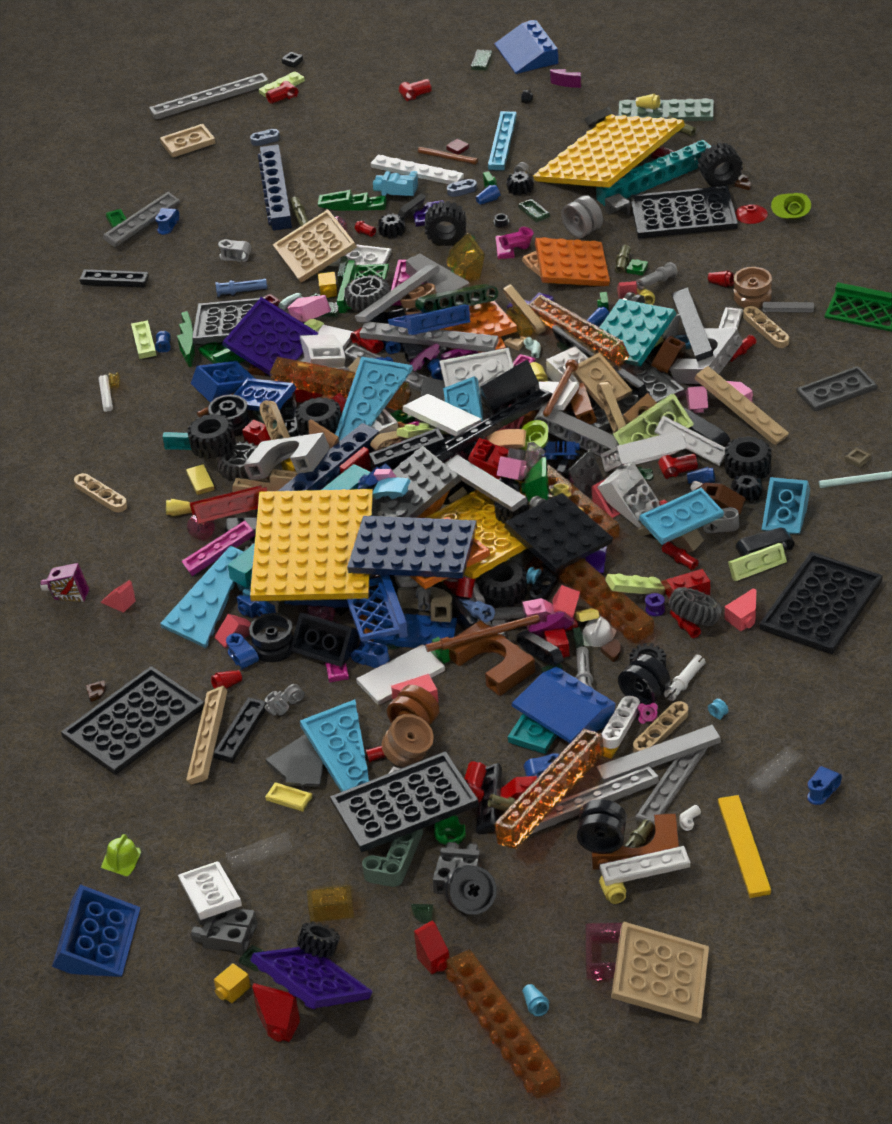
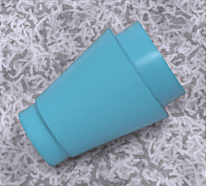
(535, 1000)

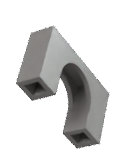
(723, 344)
(303, 450)

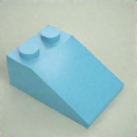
(786, 504)

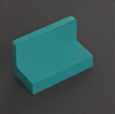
(176, 441)

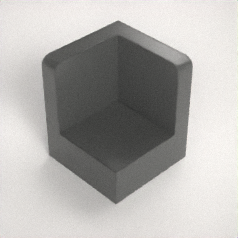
(617, 203)

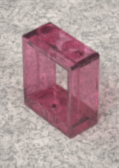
(597, 934)

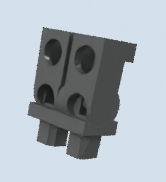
(453, 857)
(227, 930)

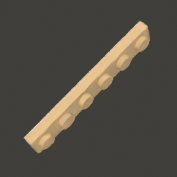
(741, 405)
(207, 735)

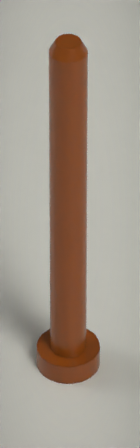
(571, 366)

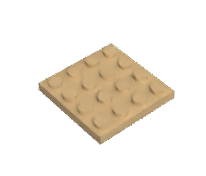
(314, 246)
(660, 972)

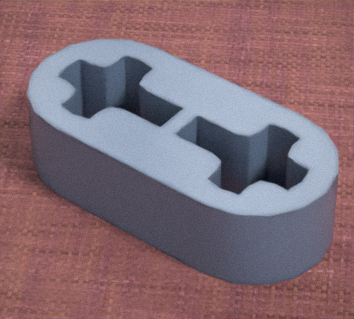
(265, 137)
(462, 187)

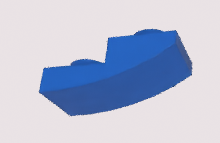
(369, 480)
(254, 608)

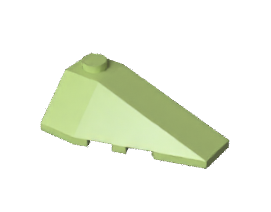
(646, 423)

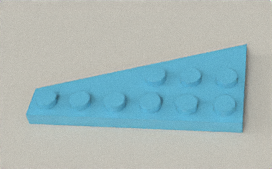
(370, 392)
(204, 604)
(339, 744)

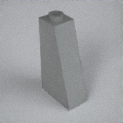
(443, 280)

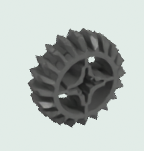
(365, 291)
(232, 463)
(695, 606)

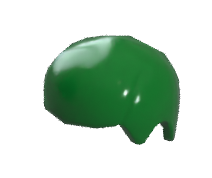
(448, 828)

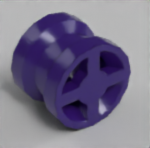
(655, 604)

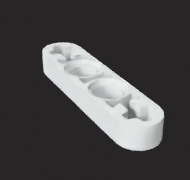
(622, 722)

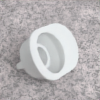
(598, 632)

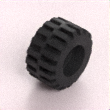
(715, 156)
(445, 213)
(322, 411)
(211, 436)
(748, 456)
(504, 584)

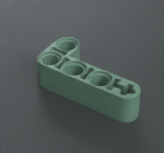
(393, 868)

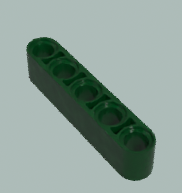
(464, 298)

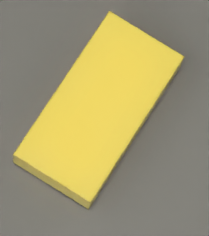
(200, 479)
(586, 614)
(288, 796)

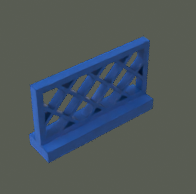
(434, 320)
(389, 604)

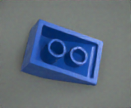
(219, 379)

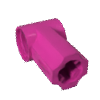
(519, 239)

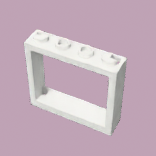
(643, 450)

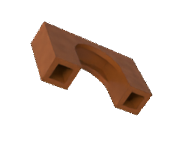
(579, 405)
(509, 672)
(665, 838)

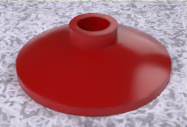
(751, 214)

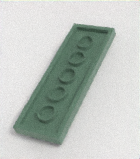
(680, 109)

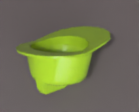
(791, 205)
(536, 432)
(121, 856)

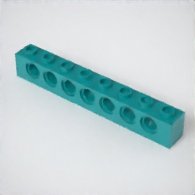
(655, 172)

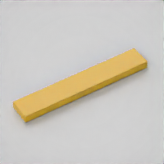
(744, 846)

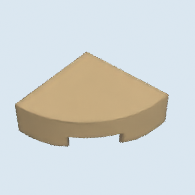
(516, 344)

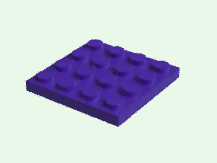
(267, 334)
(311, 978)

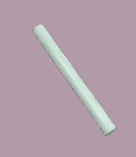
(855, 479)

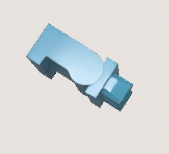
(396, 184)

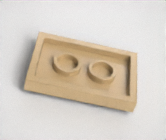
(187, 140)
(598, 370)

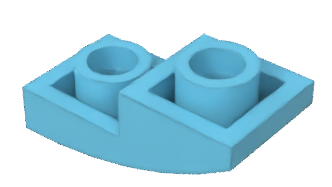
(391, 487)

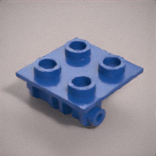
(570, 453)

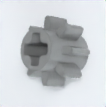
(277, 703)

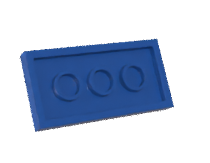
(259, 390)
(419, 630)

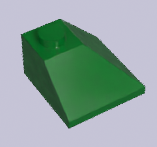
(536, 481)

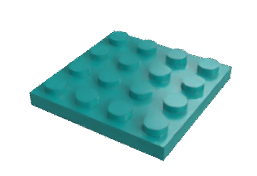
(638, 327)

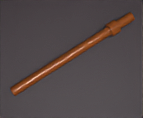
(446, 642)

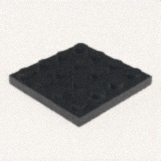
(558, 532)

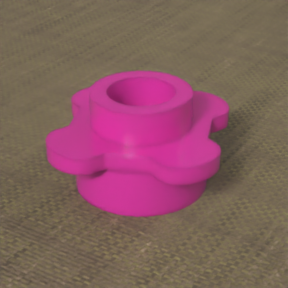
(652, 708)

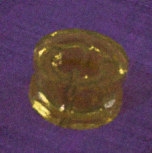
(114, 379)

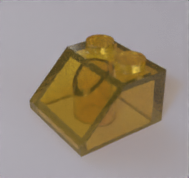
(466, 259)
(330, 903)

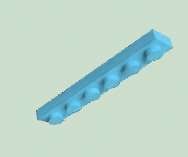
(502, 141)

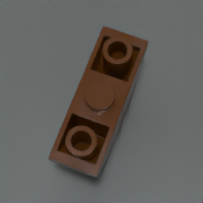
(669, 352)
(724, 496)

